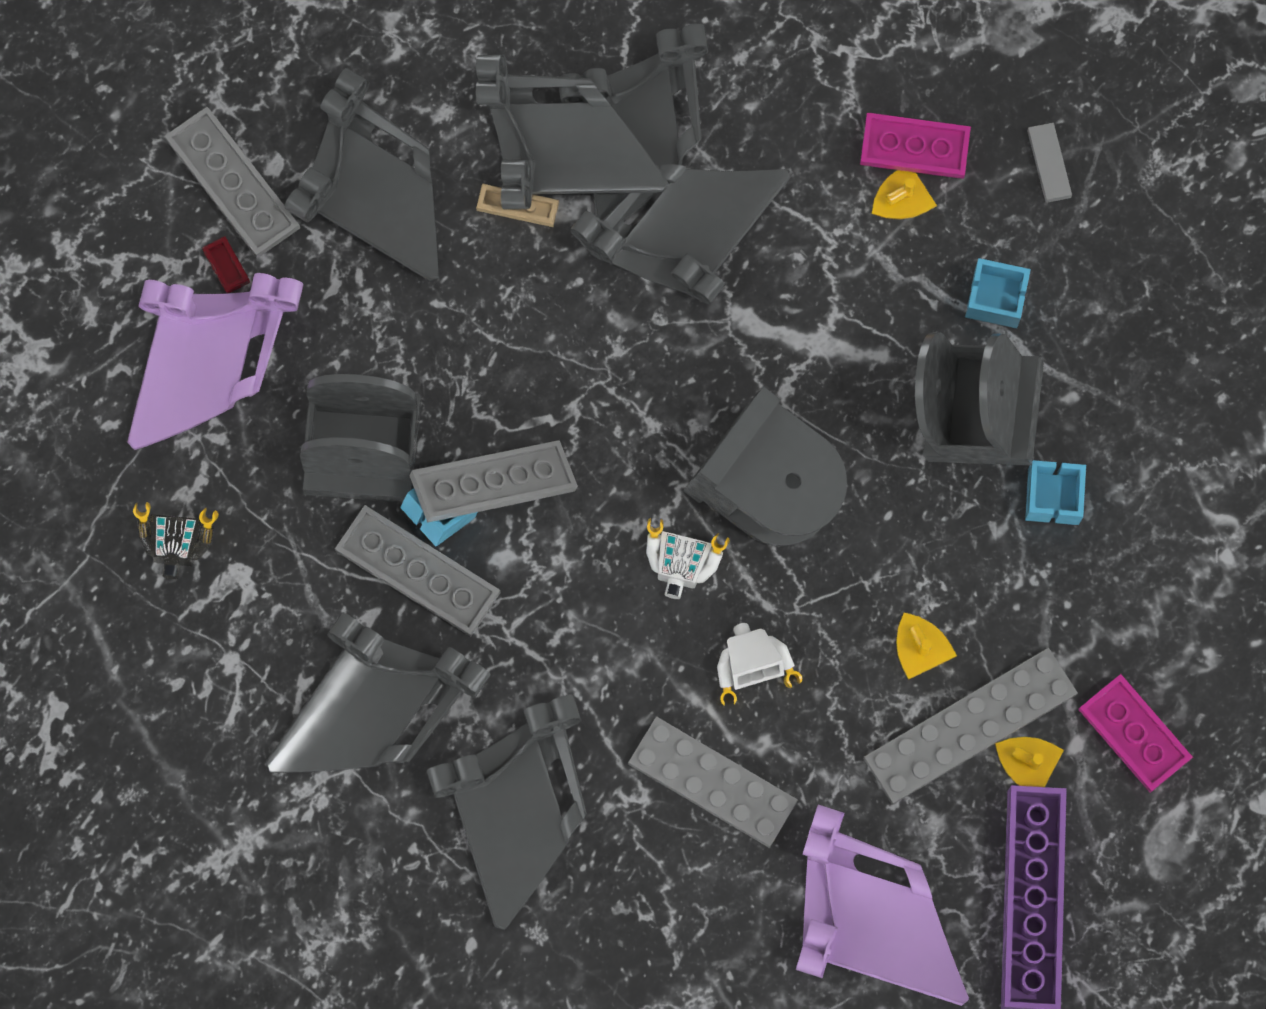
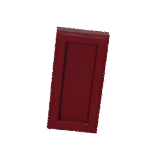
(226, 265)

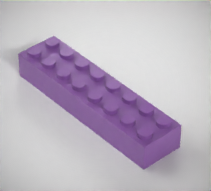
(1033, 898)

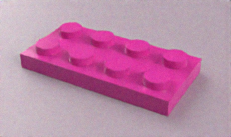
(915, 145)
(1135, 733)

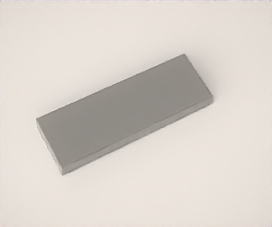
(1049, 162)

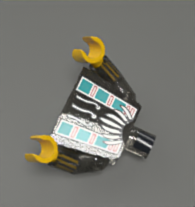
(174, 539)

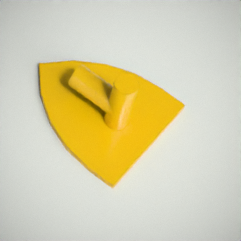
(902, 197)
(921, 645)
(1028, 760)

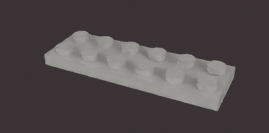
(232, 182)
(493, 481)
(417, 570)
(713, 782)

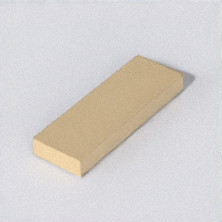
(542, 209)

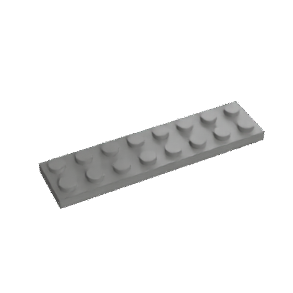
(970, 726)

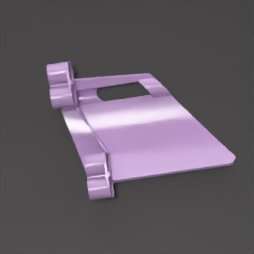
(202, 352)
(869, 920)

